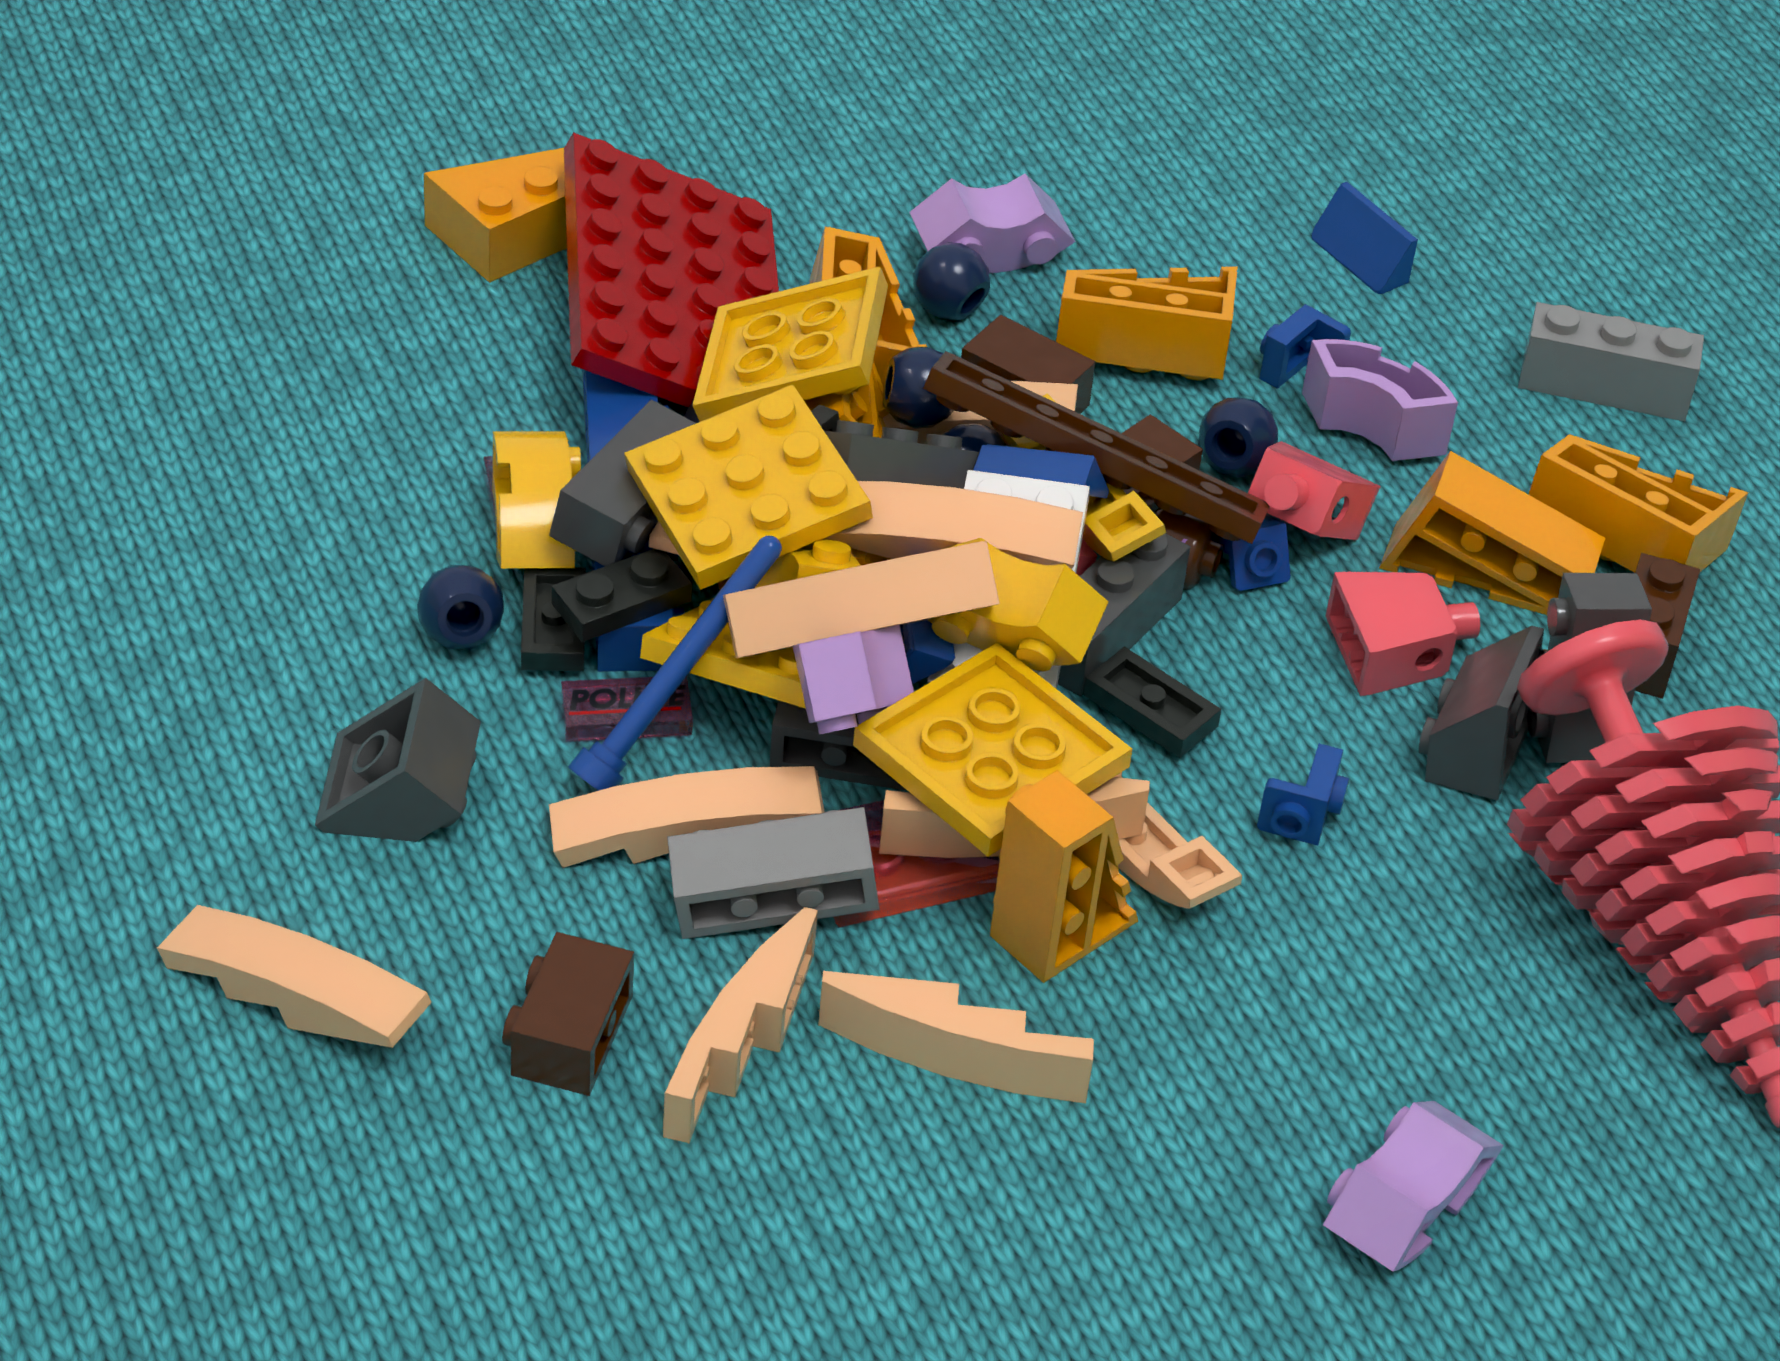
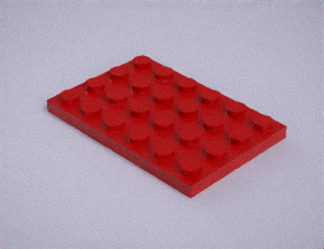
(653, 265)

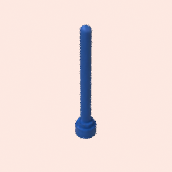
(603, 762)

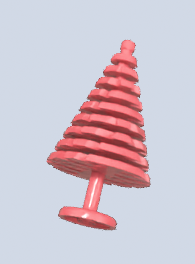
(1668, 843)

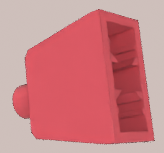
(1306, 490)
(1395, 628)

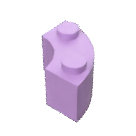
(1004, 223)
(1378, 398)
(852, 676)
(1423, 1167)

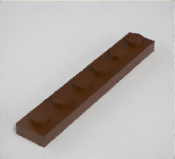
(1120, 458)

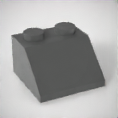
(1481, 718)
(401, 768)

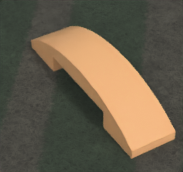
(1175, 868)

